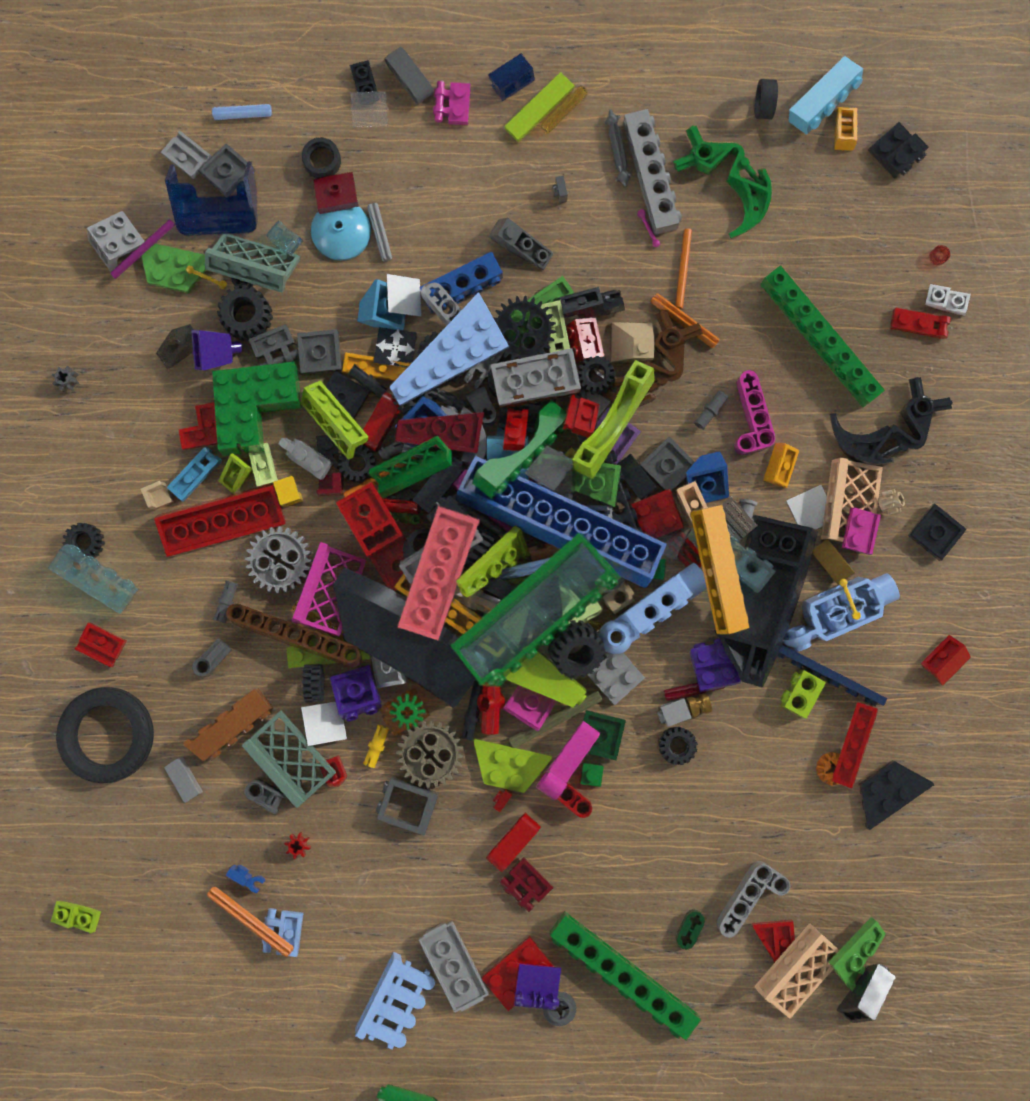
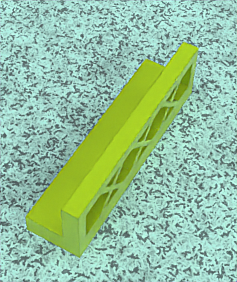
(334, 417)

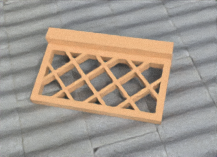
(836, 495)
(790, 964)

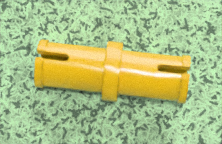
(376, 746)

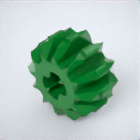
(401, 707)

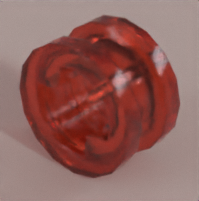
(943, 249)

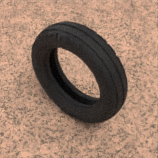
(69, 724)

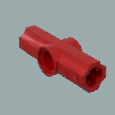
(490, 705)

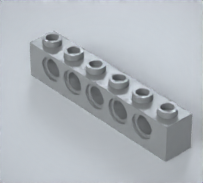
(643, 122)

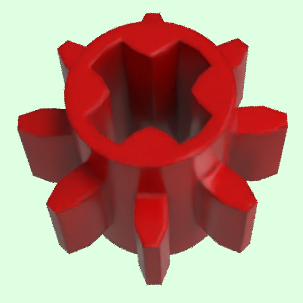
(293, 848)

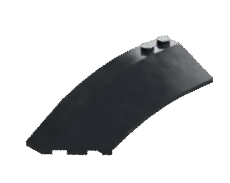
(772, 609)
(371, 623)

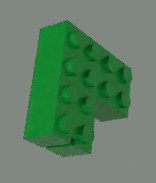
(244, 395)

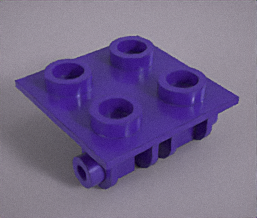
(537, 987)

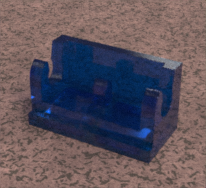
(512, 77)

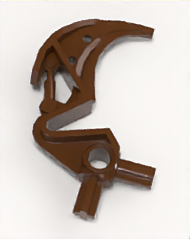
(671, 352)

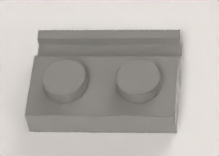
(186, 154)

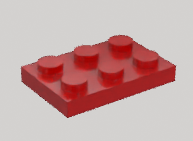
(503, 975)

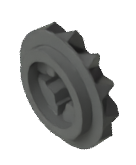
(568, 1013)

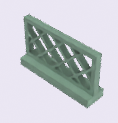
(250, 269)
(278, 773)

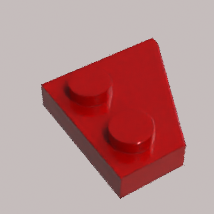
(775, 936)

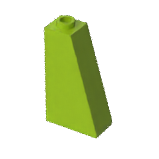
(544, 678)

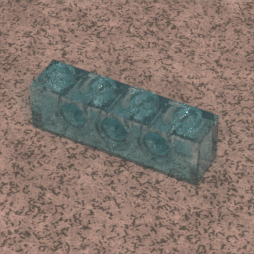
(747, 556)
(100, 590)

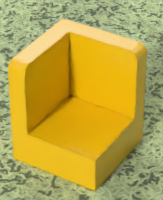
(287, 491)

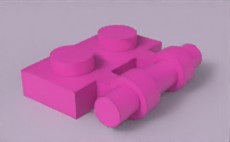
(458, 103)

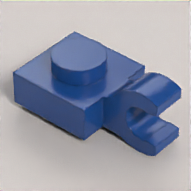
(242, 877)

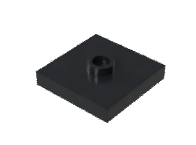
(347, 393)
(937, 532)

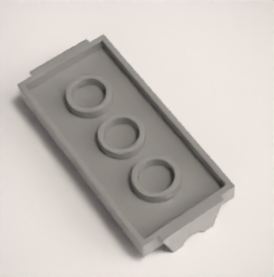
(453, 966)

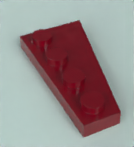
(457, 431)

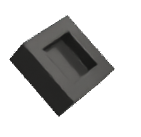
(560, 190)

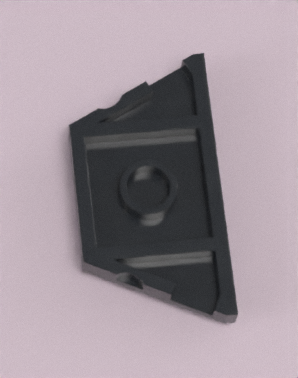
(890, 791)

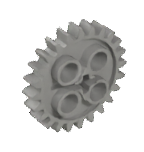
(288, 544)

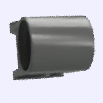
(480, 402)
(266, 795)

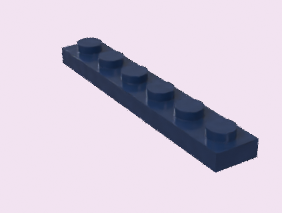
(834, 678)

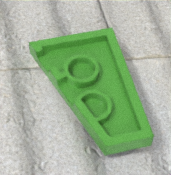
(852, 956)

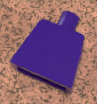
(213, 349)

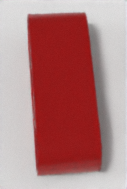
(380, 422)
(576, 798)
(513, 842)

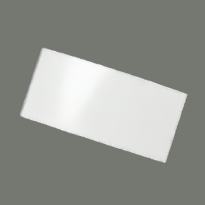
(946, 300)

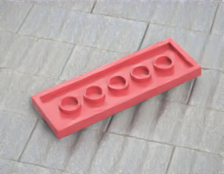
(438, 572)

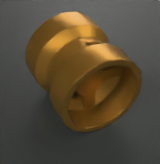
(699, 705)

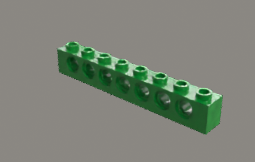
(821, 336)
(687, 1019)

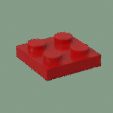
(658, 514)

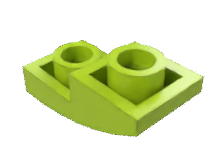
(75, 916)

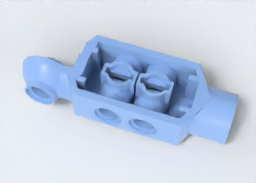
(830, 612)
(633, 621)

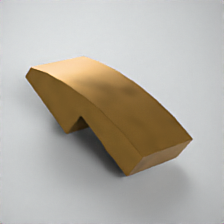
(833, 561)

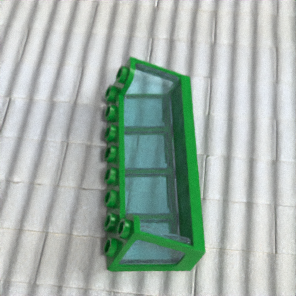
(535, 612)

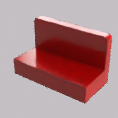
(946, 659)

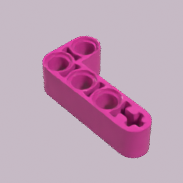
(751, 411)
(567, 761)

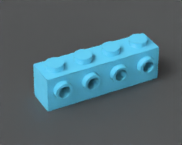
(826, 95)

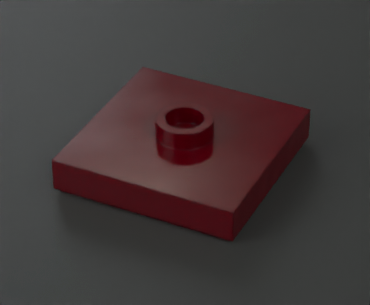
(335, 192)

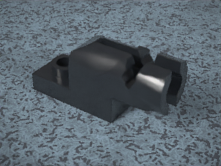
(592, 303)

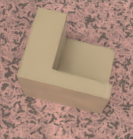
(157, 495)

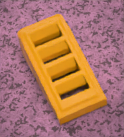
(843, 140)

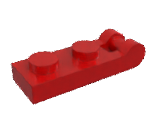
(920, 323)
(515, 429)

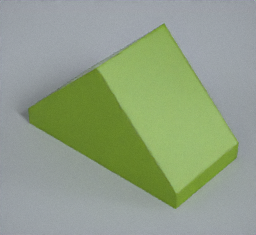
(235, 473)

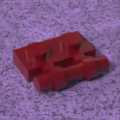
(531, 880)

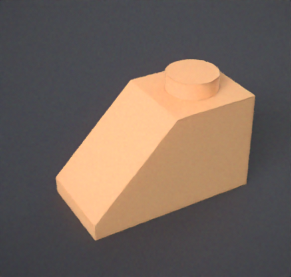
(690, 500)

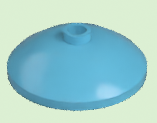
(343, 242)

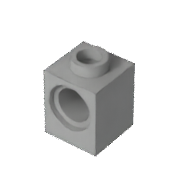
(673, 712)

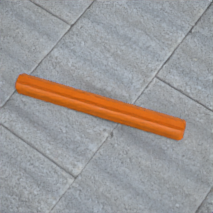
(250, 921)

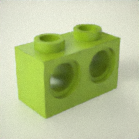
(807, 697)

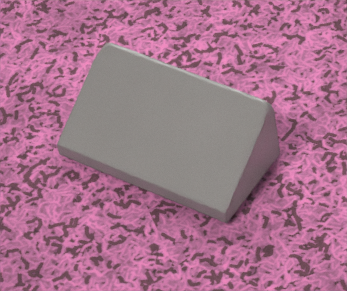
(183, 779)

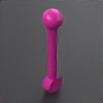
(641, 214)

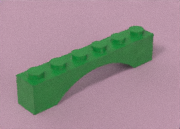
(496, 473)

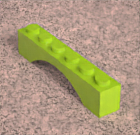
(598, 446)

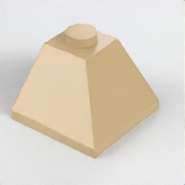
(632, 342)

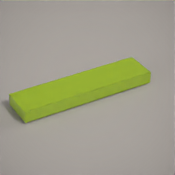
(539, 107)

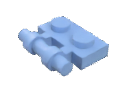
(289, 928)

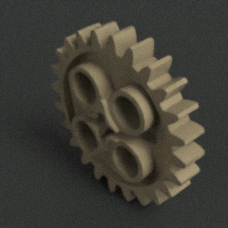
(415, 767)

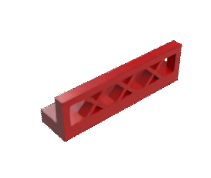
(855, 745)

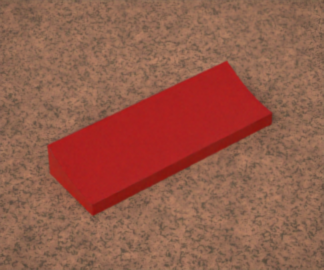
(219, 520)

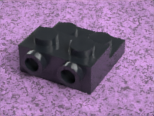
(898, 150)

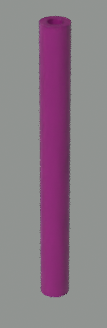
(145, 246)

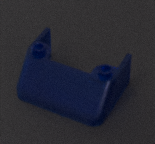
(213, 214)

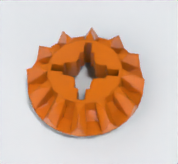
(823, 765)

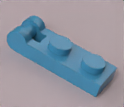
(194, 474)

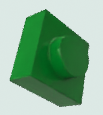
(592, 774)

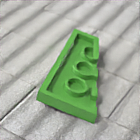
(549, 294)

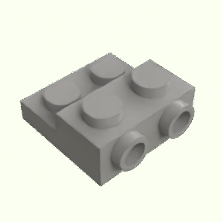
(616, 676)

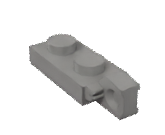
(306, 457)

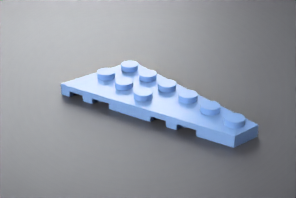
(460, 346)

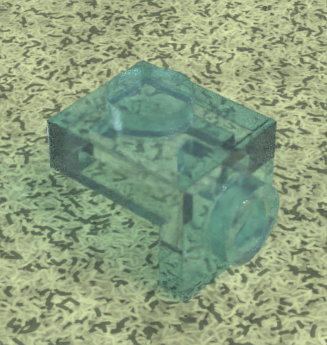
(284, 238)

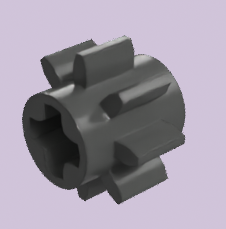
(60, 378)

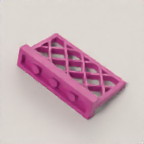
(311, 584)

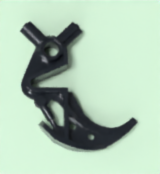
(917, 422)

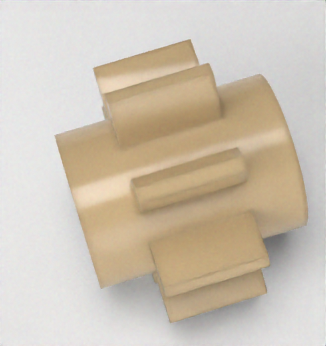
(891, 501)

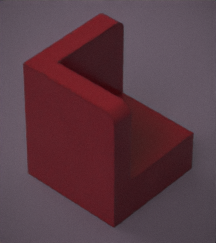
(331, 485)

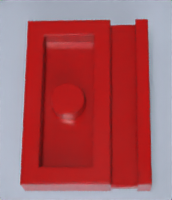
(581, 416)
(100, 644)

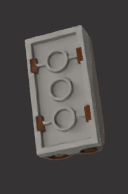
(535, 378)

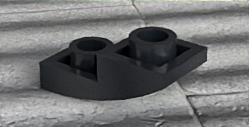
(363, 77)
(636, 477)

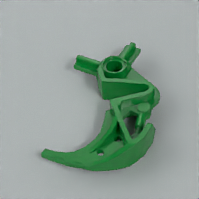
(716, 154)

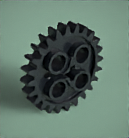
(540, 335)

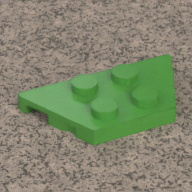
(167, 267)

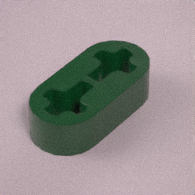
(694, 931)

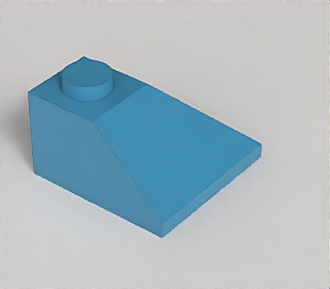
(374, 308)

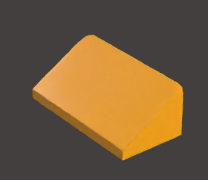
(781, 465)

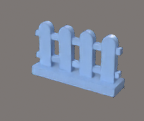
(393, 990)

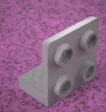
(114, 238)

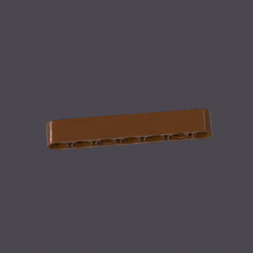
(287, 628)

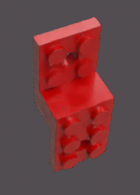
(376, 532)

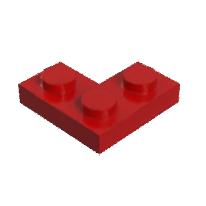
(203, 434)

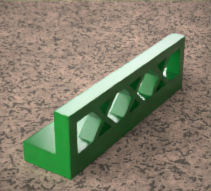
(414, 470)

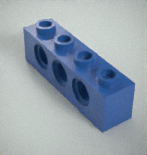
(467, 272)

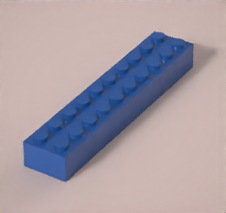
(561, 519)

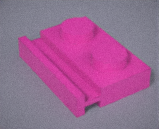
(861, 531)

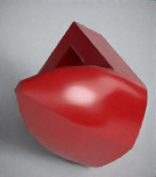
(340, 775)

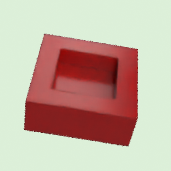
(501, 799)

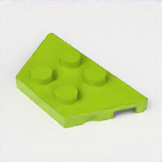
(509, 766)

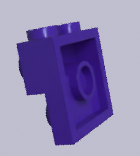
(713, 666)
(356, 693)

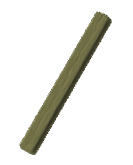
(555, 720)

